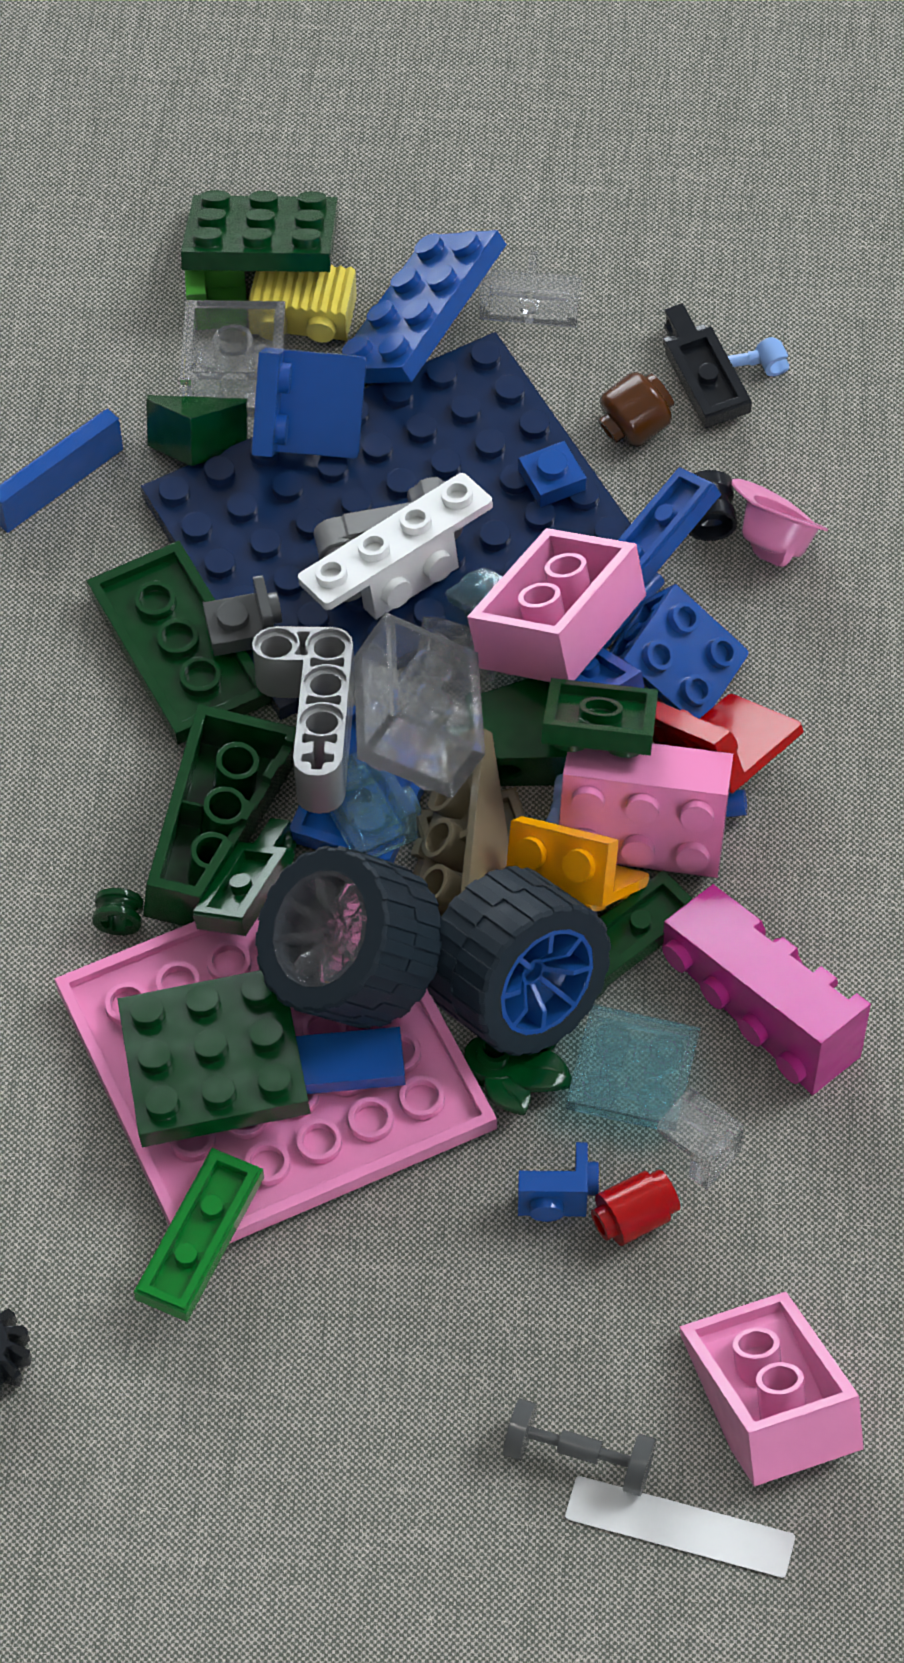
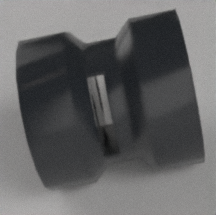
(721, 518)

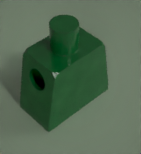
(516, 723)

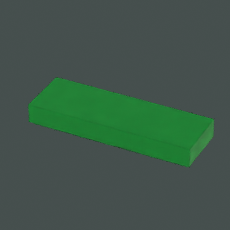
(199, 1234)

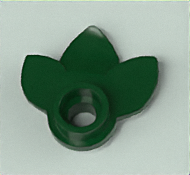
(513, 1078)

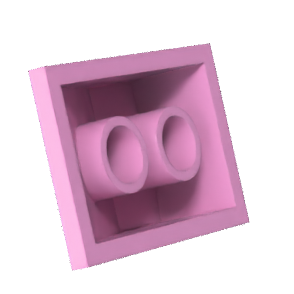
(774, 1388)

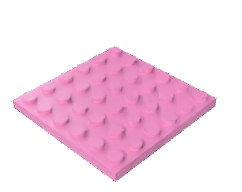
(304, 1158)

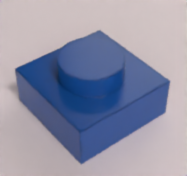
(552, 474)

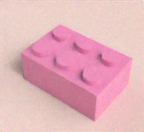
(557, 606)
(659, 806)

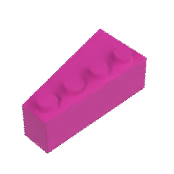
(767, 989)

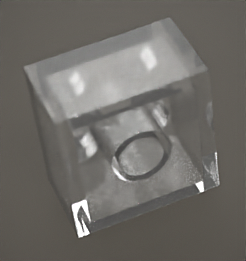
(224, 346)

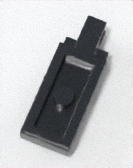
(704, 369)

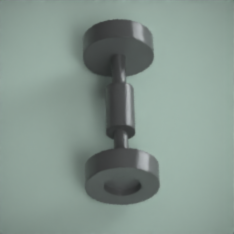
(579, 1446)

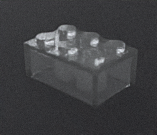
(418, 706)

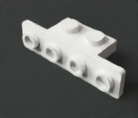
(400, 552)

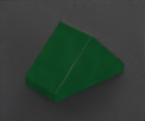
(195, 426)

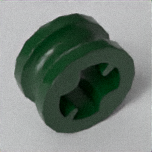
(118, 911)

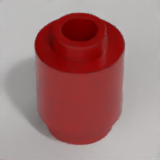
(635, 1207)

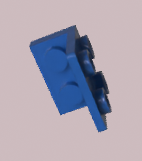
(308, 403)
(680, 651)

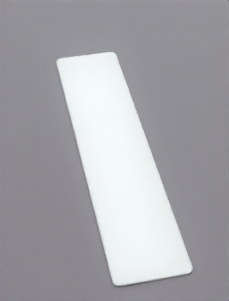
(681, 1526)

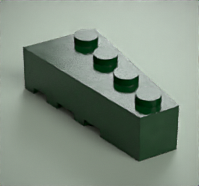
(218, 799)

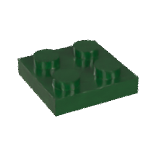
(599, 717)

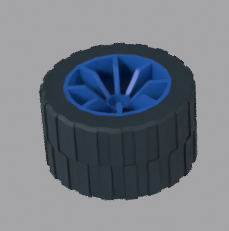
(519, 960)

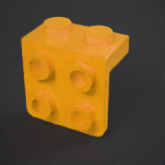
(573, 861)

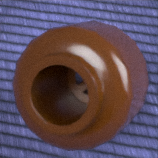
(635, 409)

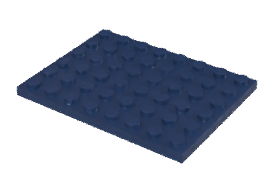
(457, 416)

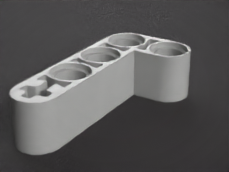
(319, 671)

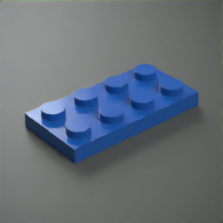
(423, 303)

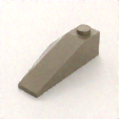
(465, 833)

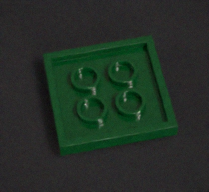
(260, 232)
(211, 1058)

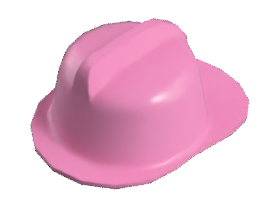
(774, 524)

